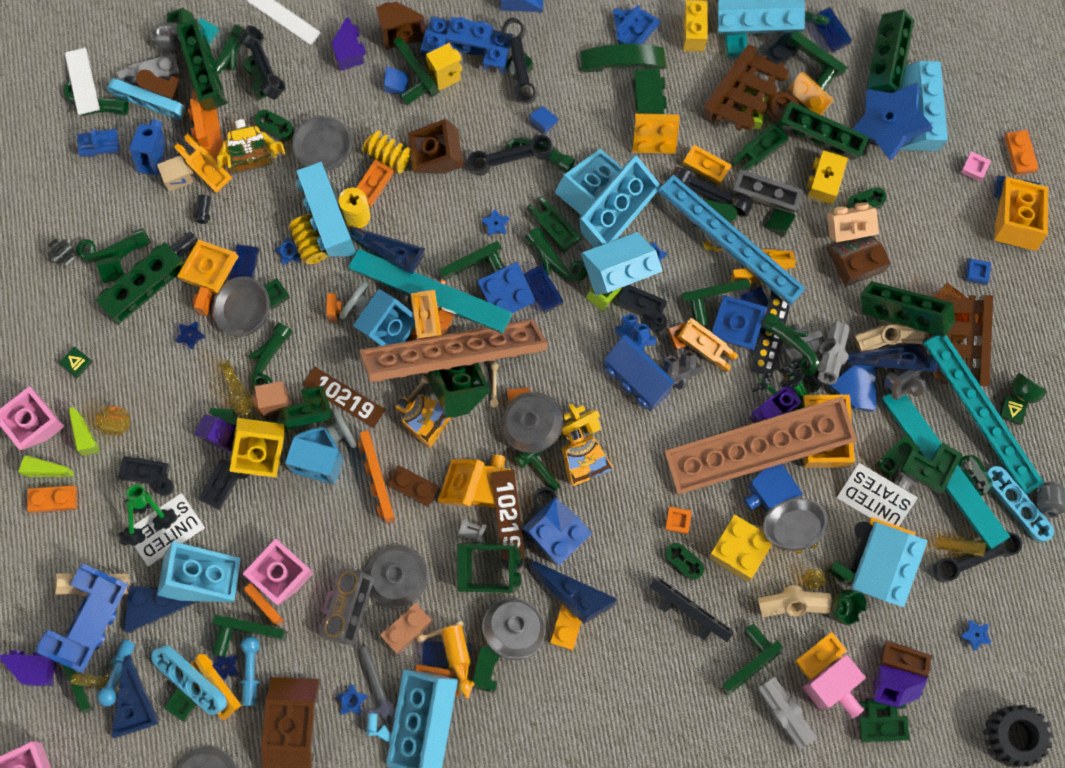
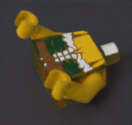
(247, 148)

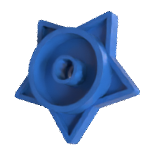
(893, 118)

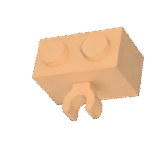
(852, 222)

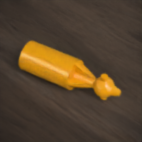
(458, 657)

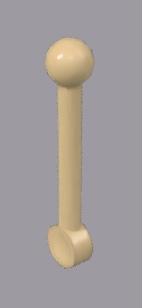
(494, 367)
(424, 380)
(421, 638)

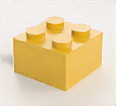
(256, 447)
(740, 548)

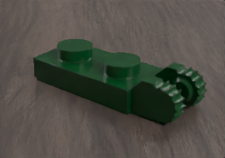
(761, 147)
(554, 225)

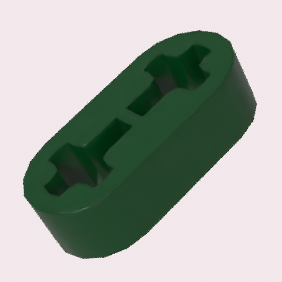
(276, 121)
(865, 196)
(979, 472)
(680, 565)

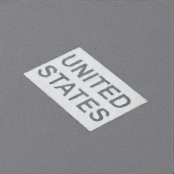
(876, 496)
(180, 531)

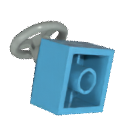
(382, 318)
(315, 452)

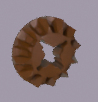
(779, 100)

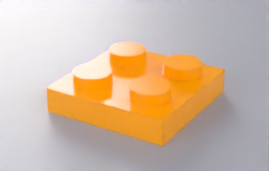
(655, 133)
(207, 266)
(461, 482)

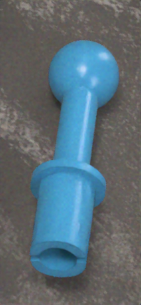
(249, 646)
(107, 696)

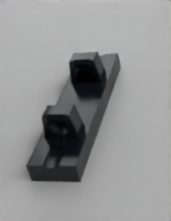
(709, 622)

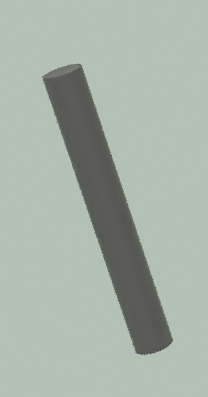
(373, 675)

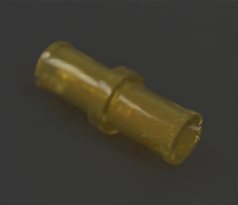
(961, 546)

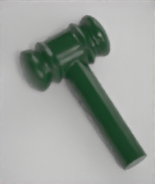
(524, 459)

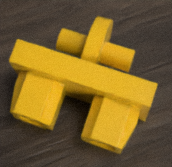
(589, 419)

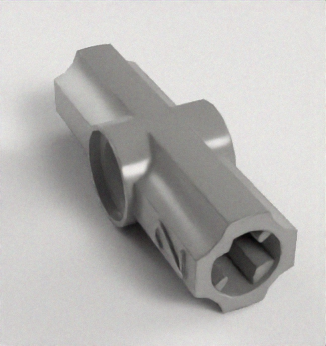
(833, 353)
(786, 713)

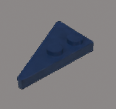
(398, 252)
(901, 357)
(578, 597)
(147, 607)
(133, 704)

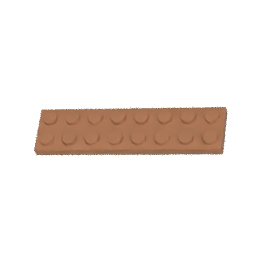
(451, 350)
(760, 445)

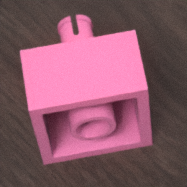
(835, 686)

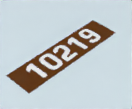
(345, 397)
(507, 510)

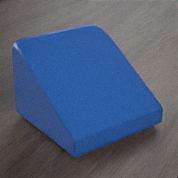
(395, 81)
(543, 119)

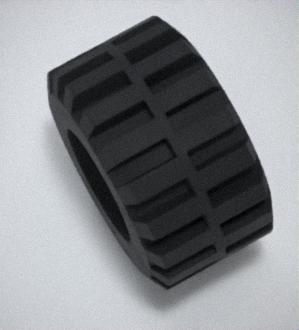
(1037, 736)

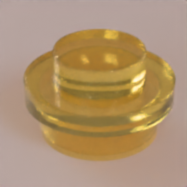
(814, 579)

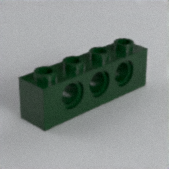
(891, 51)
(201, 64)
(822, 131)
(139, 294)
(908, 308)

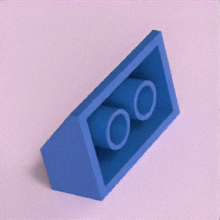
(638, 374)

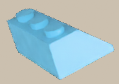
(620, 263)
(889, 564)

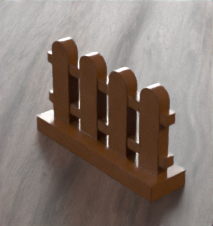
(734, 83)
(981, 330)

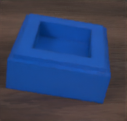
(977, 271)

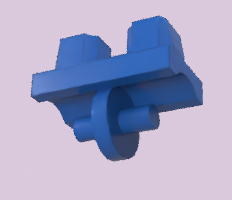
(98, 142)
(636, 332)

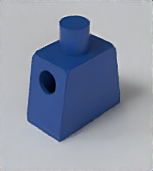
(148, 147)
(771, 488)

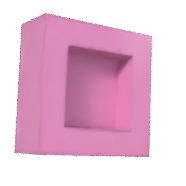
(975, 166)

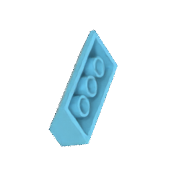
(760, 16)
(931, 104)
(618, 203)
(325, 211)
(421, 720)

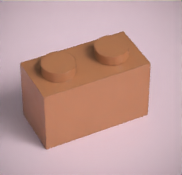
(270, 399)
(406, 629)

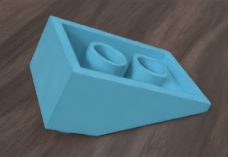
(587, 180)
(198, 574)

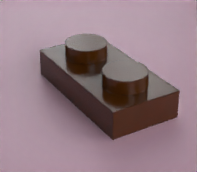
(413, 486)
(905, 659)

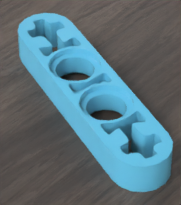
(146, 99)
(1021, 501)
(209, 698)

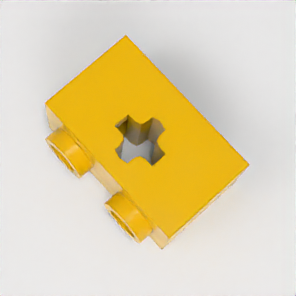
(695, 25)
(444, 66)
(826, 188)

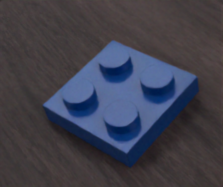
(507, 288)
(739, 322)

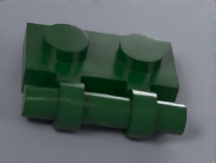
(882, 728)

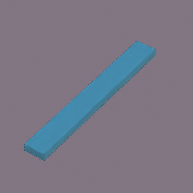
(731, 240)

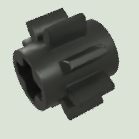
(61, 252)

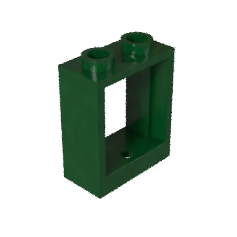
(464, 568)

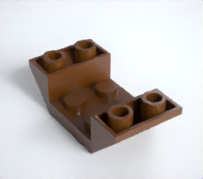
(289, 723)

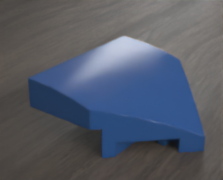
(634, 25)
(858, 383)

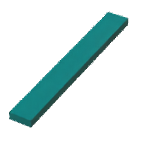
(446, 296)
(983, 413)
(959, 486)

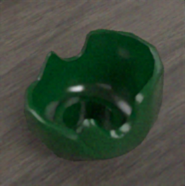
(1027, 390)
(848, 606)

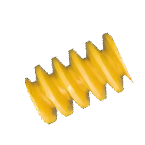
(387, 151)
(354, 207)
(306, 240)

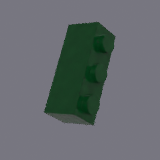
(648, 92)

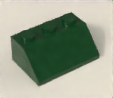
(459, 388)

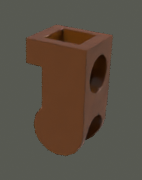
(157, 85)

